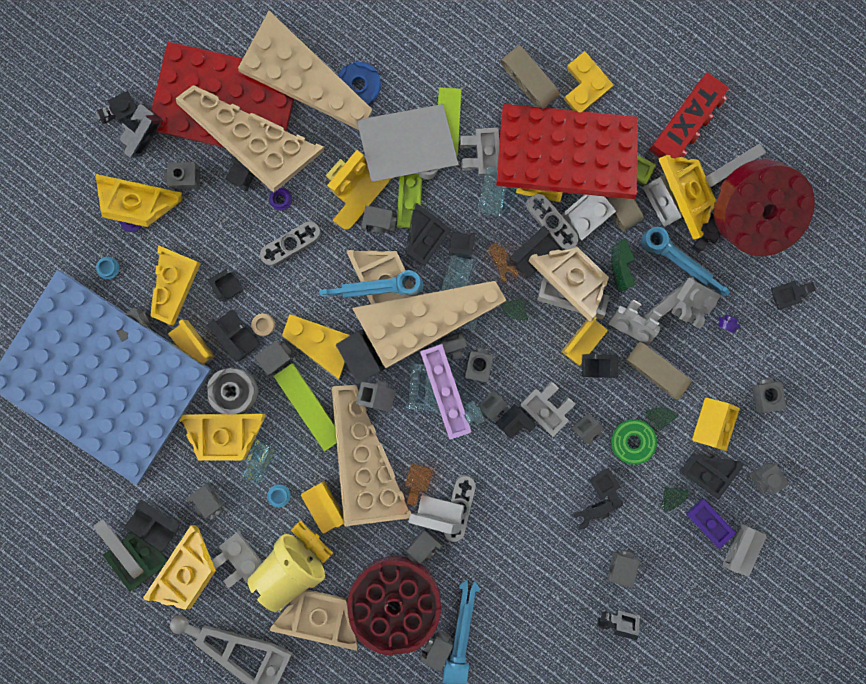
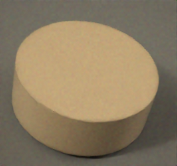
(263, 324)

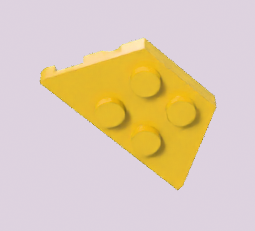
(690, 191)
(134, 201)
(222, 434)
(184, 573)

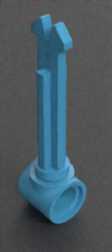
(667, 249)
(395, 285)
(456, 668)

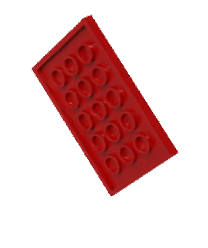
(220, 76)
(568, 151)

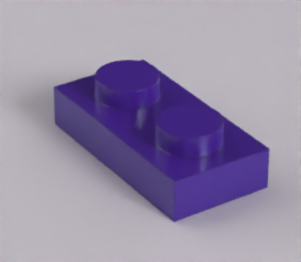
(710, 523)

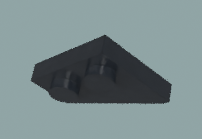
(424, 235)
(711, 473)

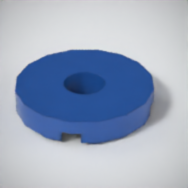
(364, 72)

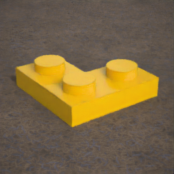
(592, 83)

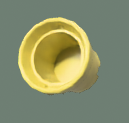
(286, 573)

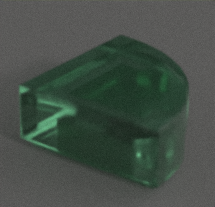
(515, 309)
(660, 416)
(673, 498)

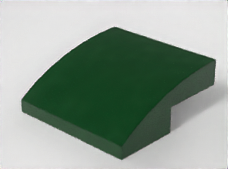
(620, 258)
(147, 557)

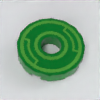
(646, 446)

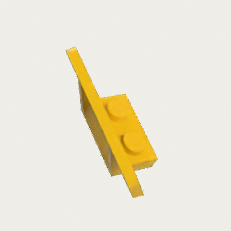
(355, 189)

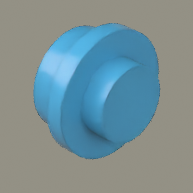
(107, 268)
(278, 495)

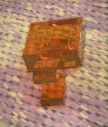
(498, 256)
(417, 479)

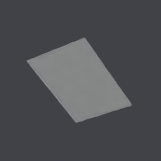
(407, 142)

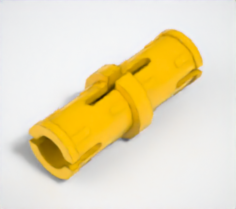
(311, 541)

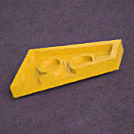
(173, 283)
(316, 342)

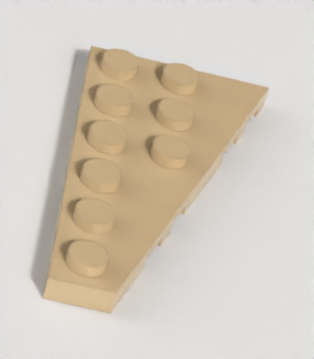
(292, 68)
(256, 142)
(414, 322)
(365, 473)

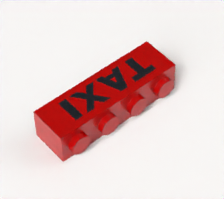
(690, 117)

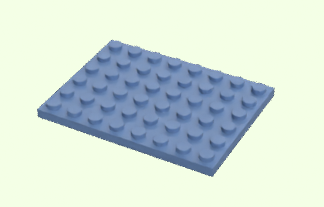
(90, 385)

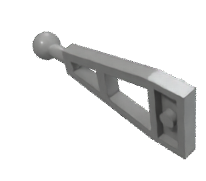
(270, 669)

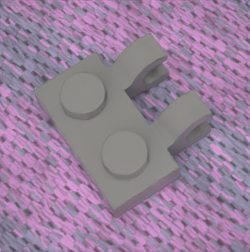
(487, 147)
(696, 296)
(634, 325)
(544, 412)
(241, 557)

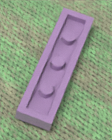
(445, 391)

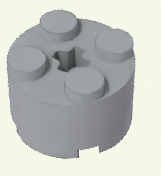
(219, 391)

